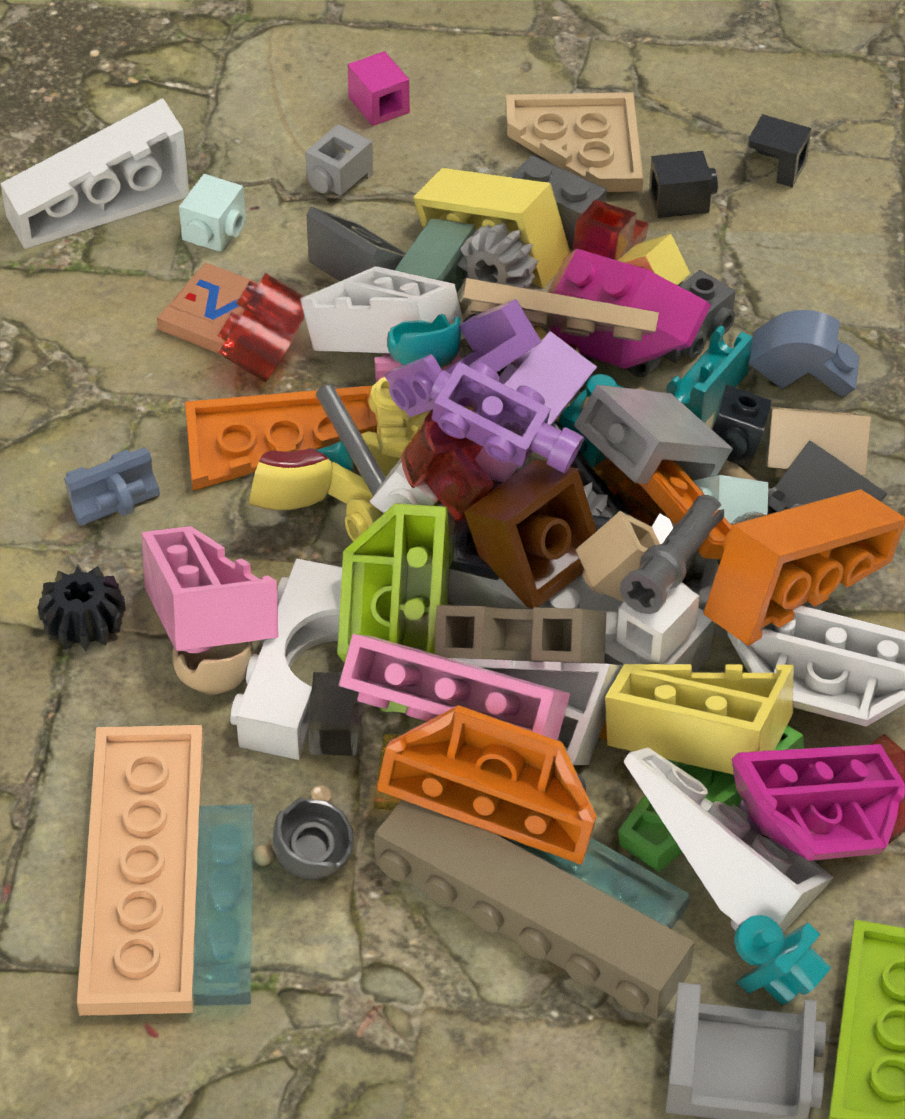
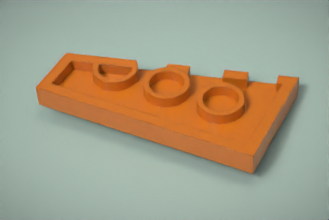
(235, 432)

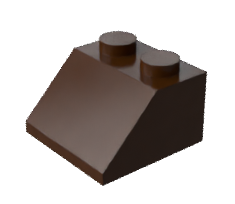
(532, 530)

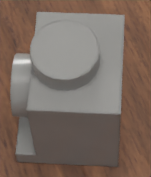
(330, 166)

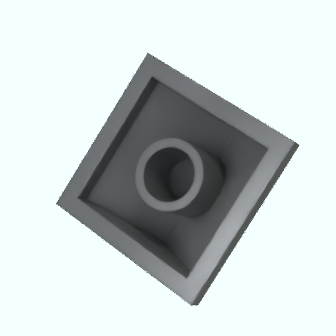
(346, 247)

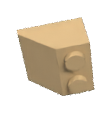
(835, 432)

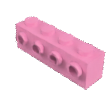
(436, 684)

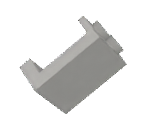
(648, 426)
(743, 1060)

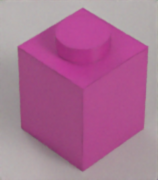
(378, 88)

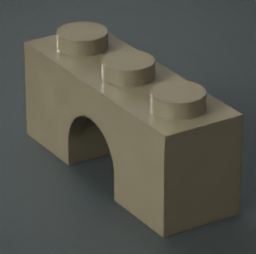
(521, 634)

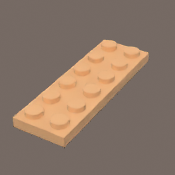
(141, 871)

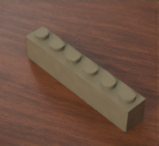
(536, 906)

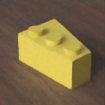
(698, 715)

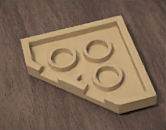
(581, 134)

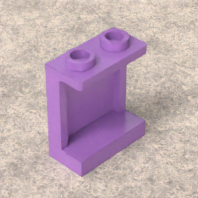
(496, 340)

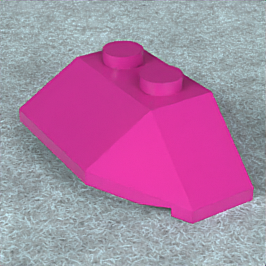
(622, 284)
(822, 798)

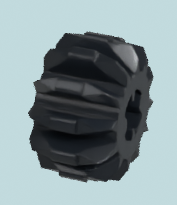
(81, 607)

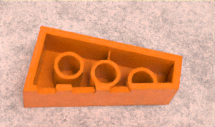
(797, 559)

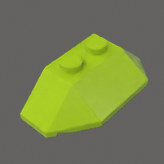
(396, 580)

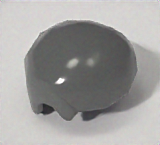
(312, 839)

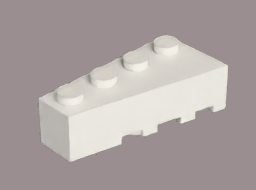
(101, 178)

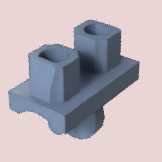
(111, 486)

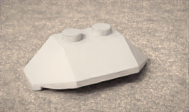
(839, 664)

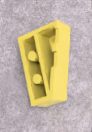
(497, 200)

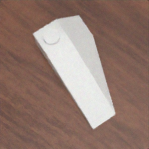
(735, 863)

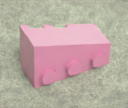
(203, 594)

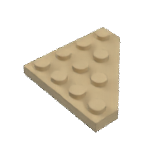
(572, 314)

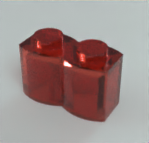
(263, 328)

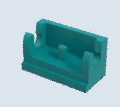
(717, 367)

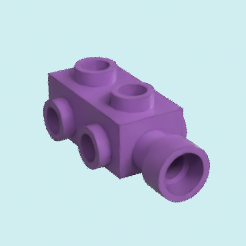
(497, 412)

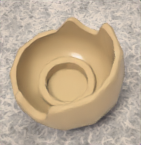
(215, 670)

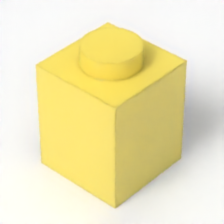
(660, 257)

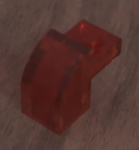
(608, 230)
(446, 467)

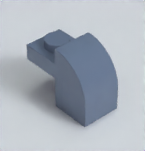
(803, 344)

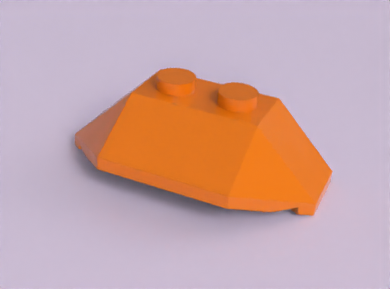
(492, 780)

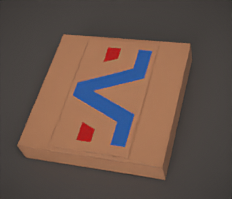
(203, 306)

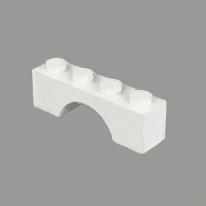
(276, 703)

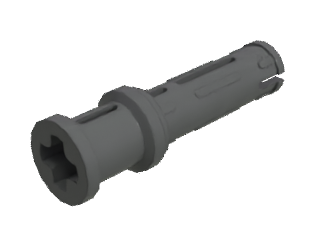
(665, 564)

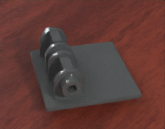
(816, 477)

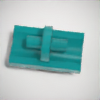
(783, 961)

